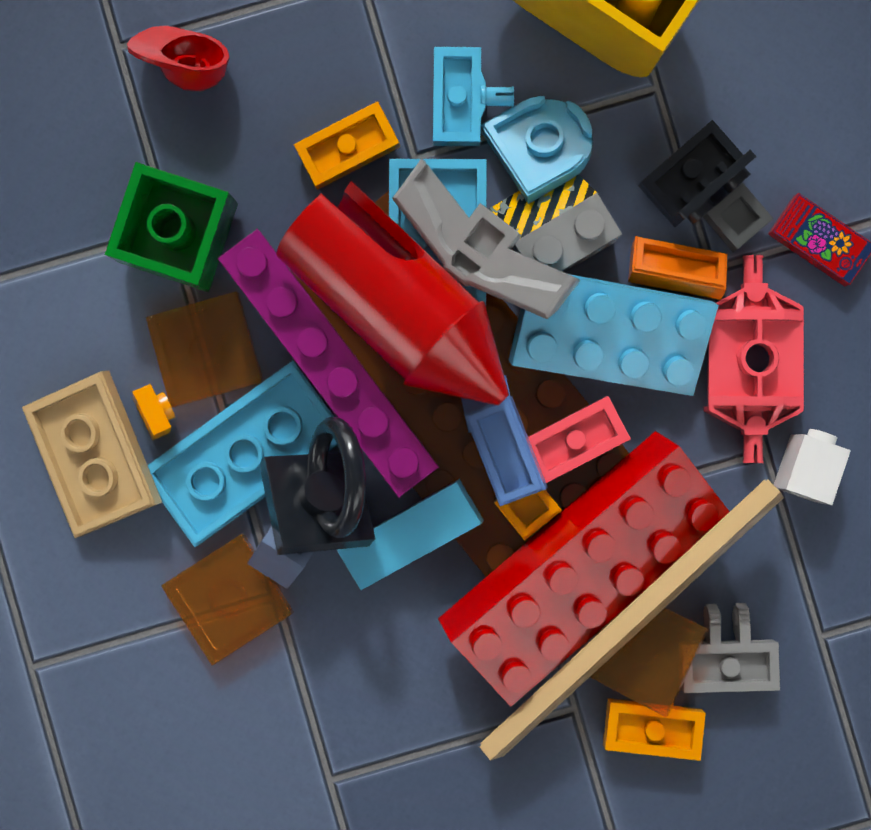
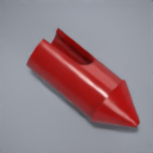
(395, 297)

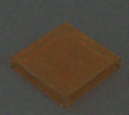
(204, 349)
(226, 600)
(654, 661)

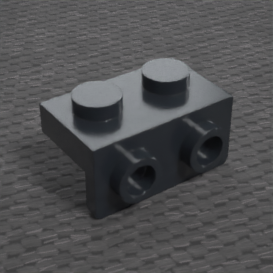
(695, 173)

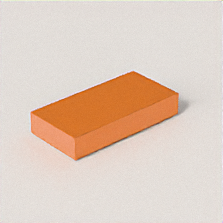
(678, 268)

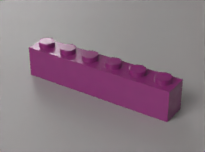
(328, 362)

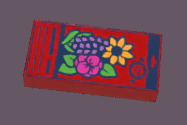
(821, 240)

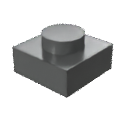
(738, 217)

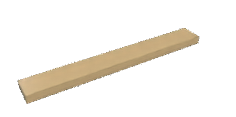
(632, 619)

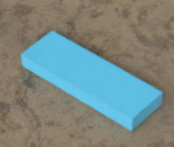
(413, 534)

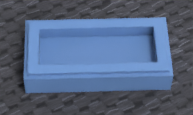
(506, 451)

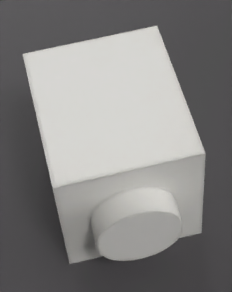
(812, 467)

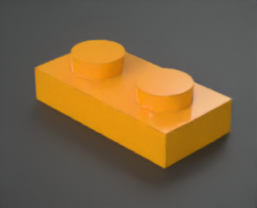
(347, 145)
(643, 731)

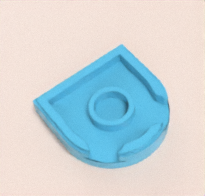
(541, 143)

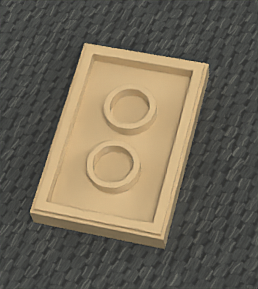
(91, 454)

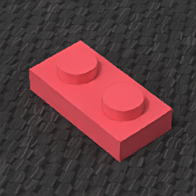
(578, 438)

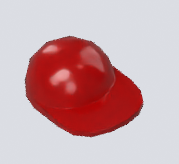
(185, 57)

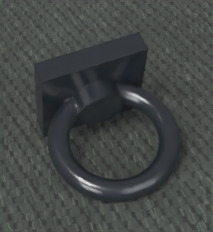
(319, 496)

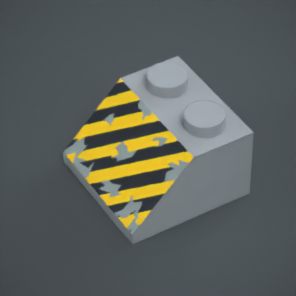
(561, 225)

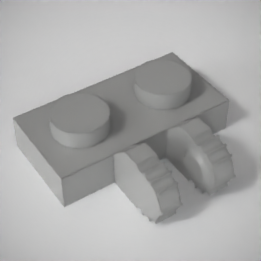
(736, 663)

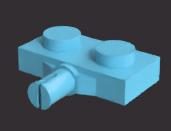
(462, 96)

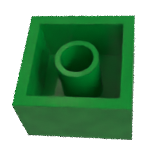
(172, 227)

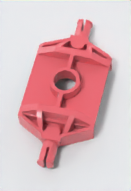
(736, 392)

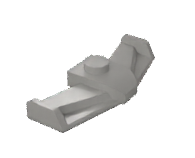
(479, 247)

